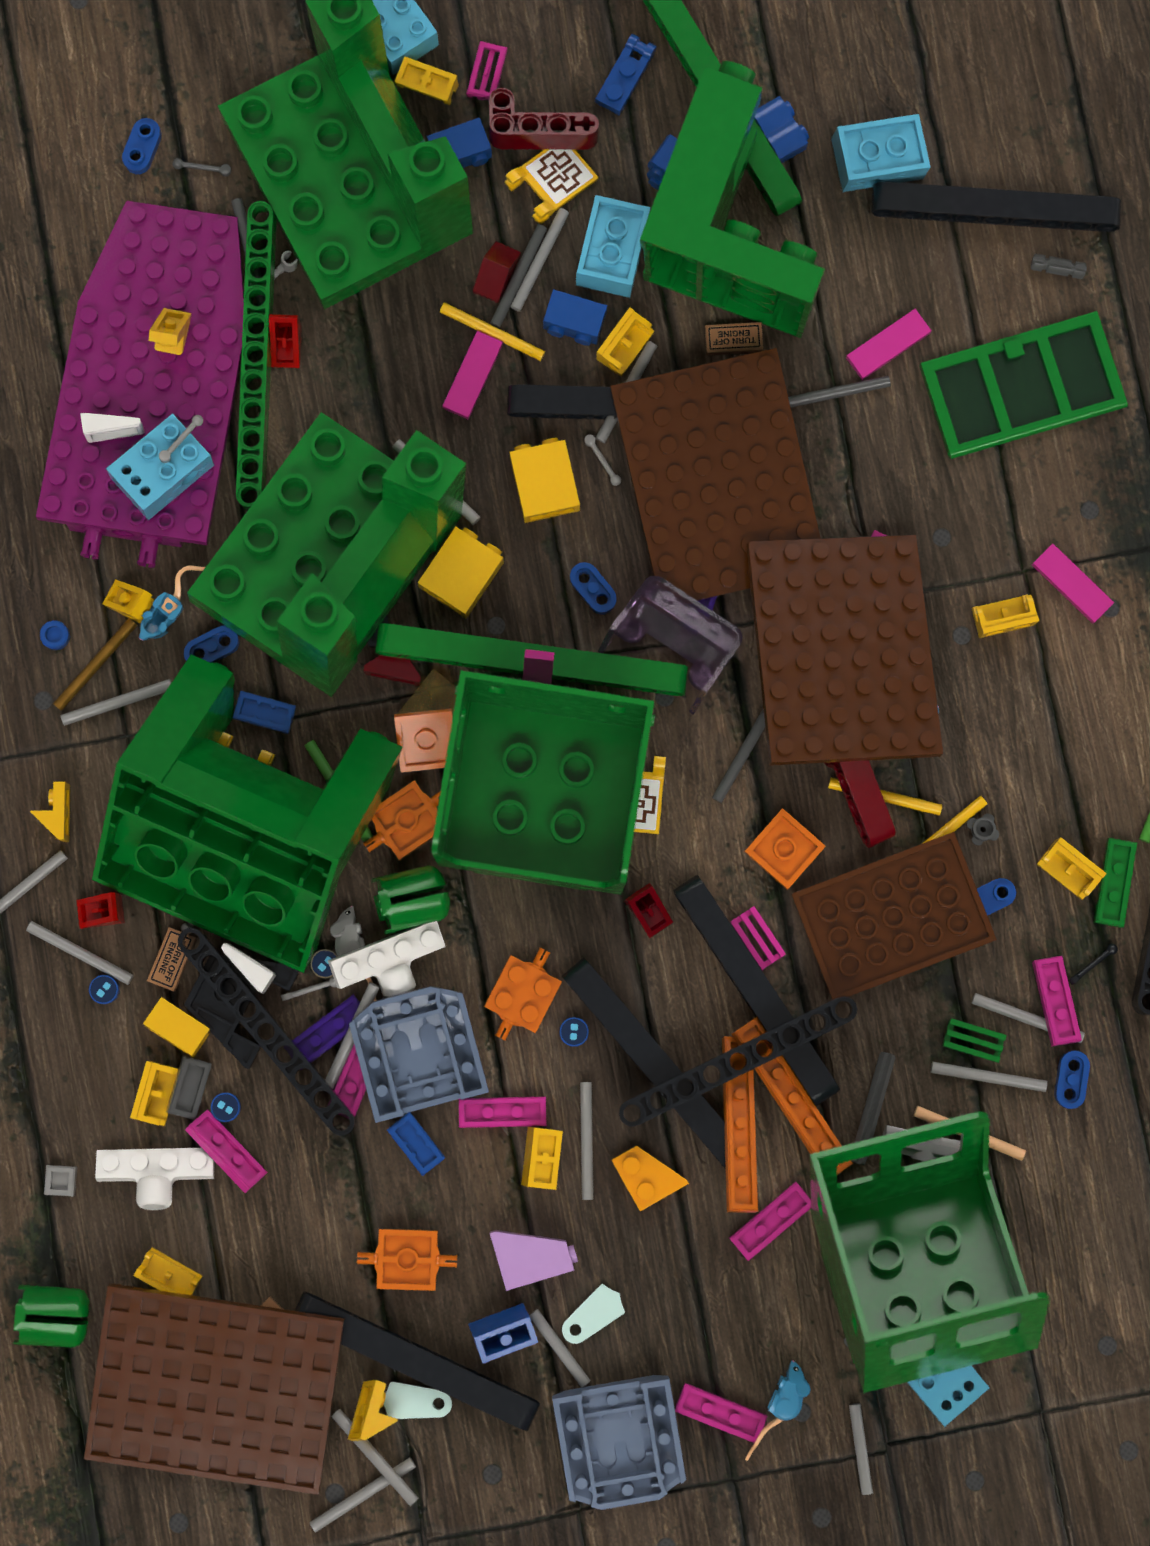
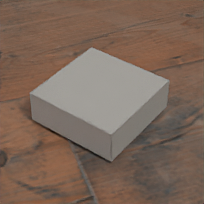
(60, 1180)

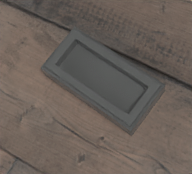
(189, 1087)

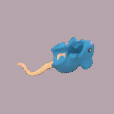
(164, 610)
(785, 1401)

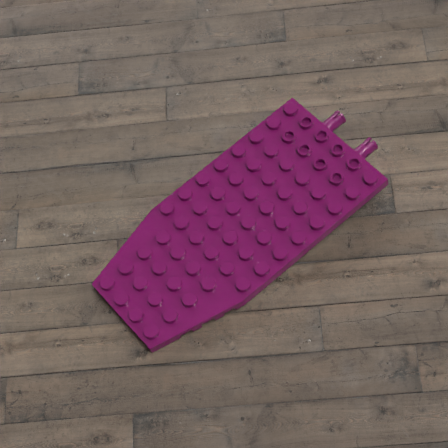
(148, 264)

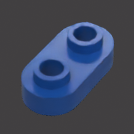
(141, 144)
(594, 588)
(211, 644)
(989, 896)
(1074, 1080)

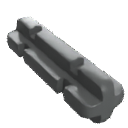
(1058, 266)

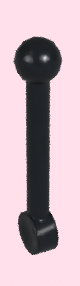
(1110, 950)

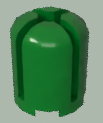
(416, 911)
(51, 1302)

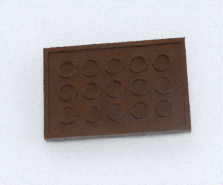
(893, 916)

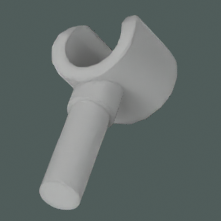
(288, 267)

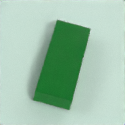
(1116, 884)

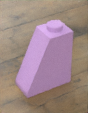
(531, 1257)

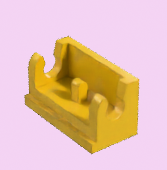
(427, 80)
(625, 342)
(1005, 616)
(1071, 868)
(177, 1027)
(154, 1093)
(541, 1158)
(167, 1273)

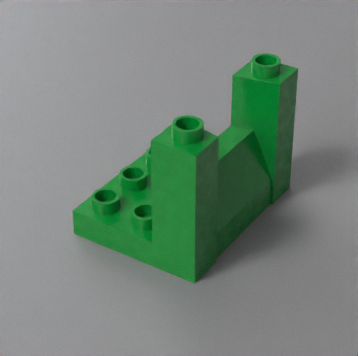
(347, 160)
(686, 222)
(331, 548)
(230, 835)

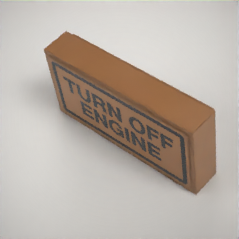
(733, 338)
(170, 961)

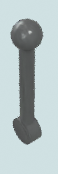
(225, 169)

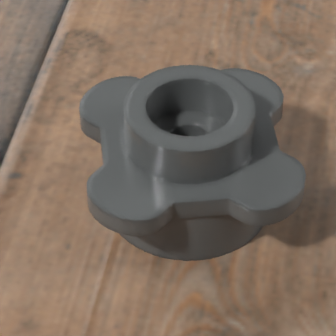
(990, 833)

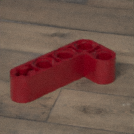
(577, 128)
(864, 801)

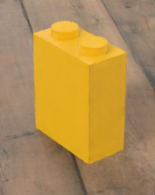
(544, 480)
(461, 571)

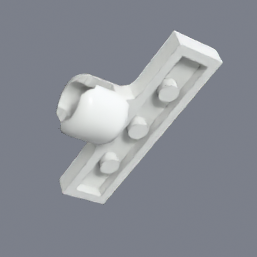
(388, 959)
(154, 1171)

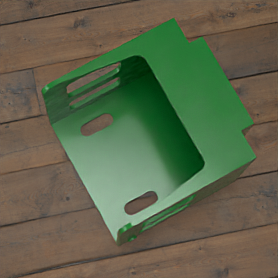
(542, 782)
(922, 1257)

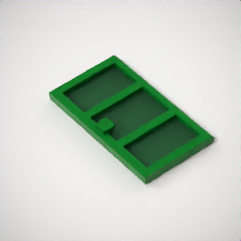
(1023, 385)

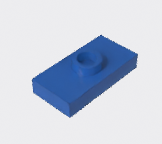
(264, 712)
(416, 1143)

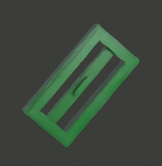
(997, 1047)

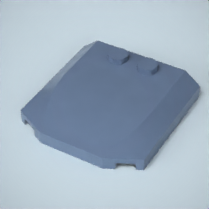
(417, 1051)
(619, 1441)

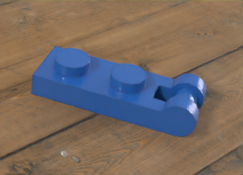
(625, 75)

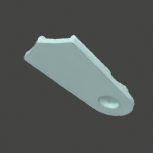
(594, 1314)
(414, 1401)

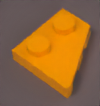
(646, 1177)

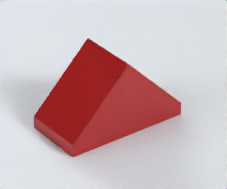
(285, 340)
(100, 910)

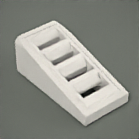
(107, 427)
(255, 972)

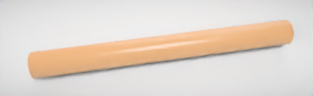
(994, 1143)

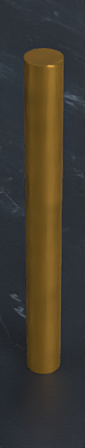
(94, 665)

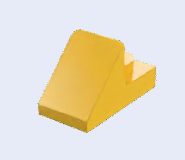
(170, 331)
(128, 600)
(59, 819)
(367, 1419)

